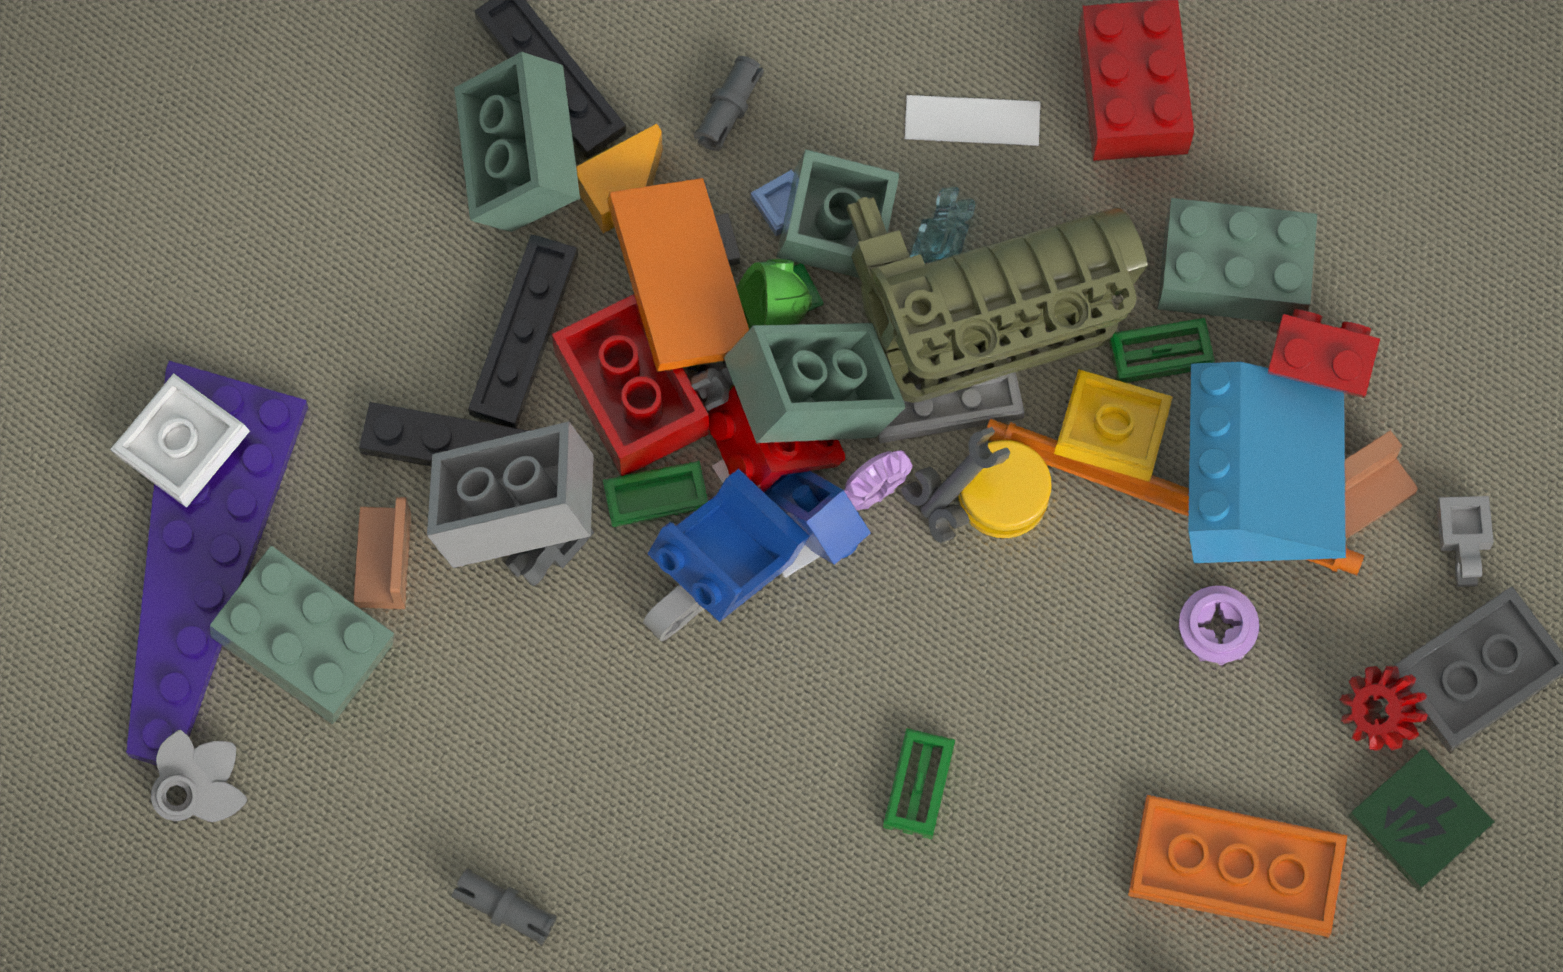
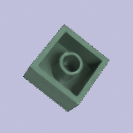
(816, 217)

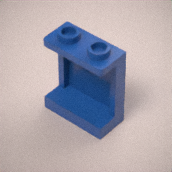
(729, 546)

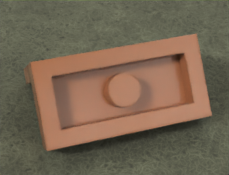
(1375, 483)
(382, 556)

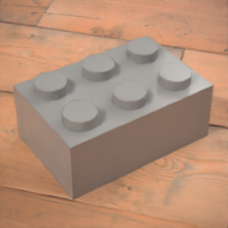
(510, 495)

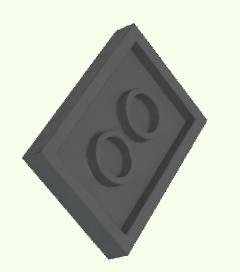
(1482, 668)

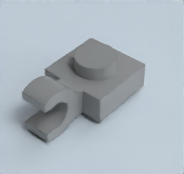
(1467, 528)

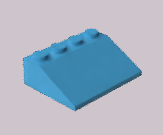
(1264, 467)

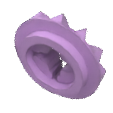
(877, 478)
(1234, 610)

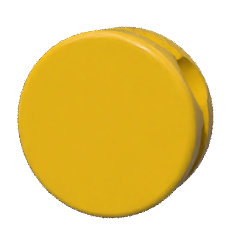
(1010, 495)

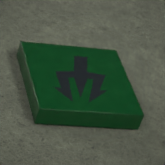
(1421, 819)

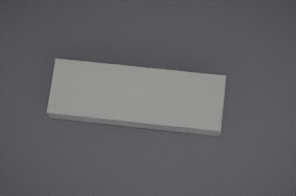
(958, 410)

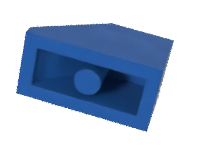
(822, 512)

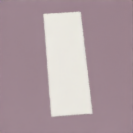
(972, 120)

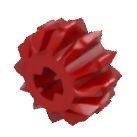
(1400, 707)

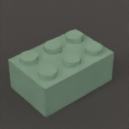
(516, 142)
(1236, 260)
(814, 382)
(301, 634)

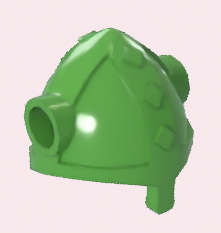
(773, 294)

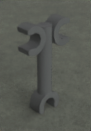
(937, 495)

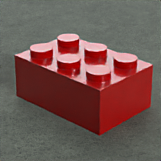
(1135, 80)
(630, 404)

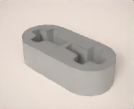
(672, 613)

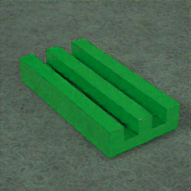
(1162, 368)
(909, 824)

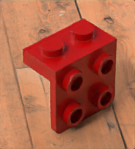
(1324, 354)
(765, 461)

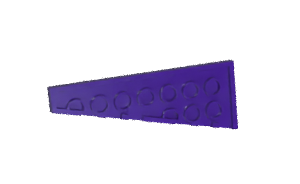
(203, 557)

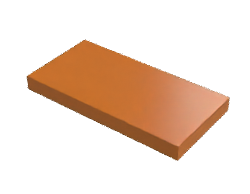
(678, 272)
(1237, 865)

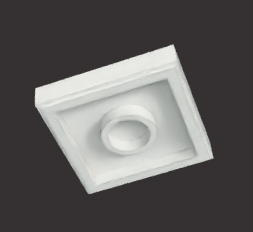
(180, 440)

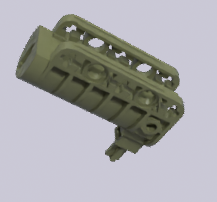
(994, 297)

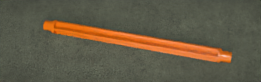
(1157, 491)

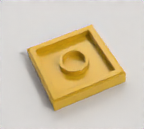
(1113, 425)

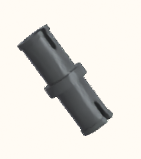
(728, 103)
(504, 906)

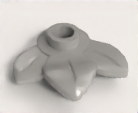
(202, 775)

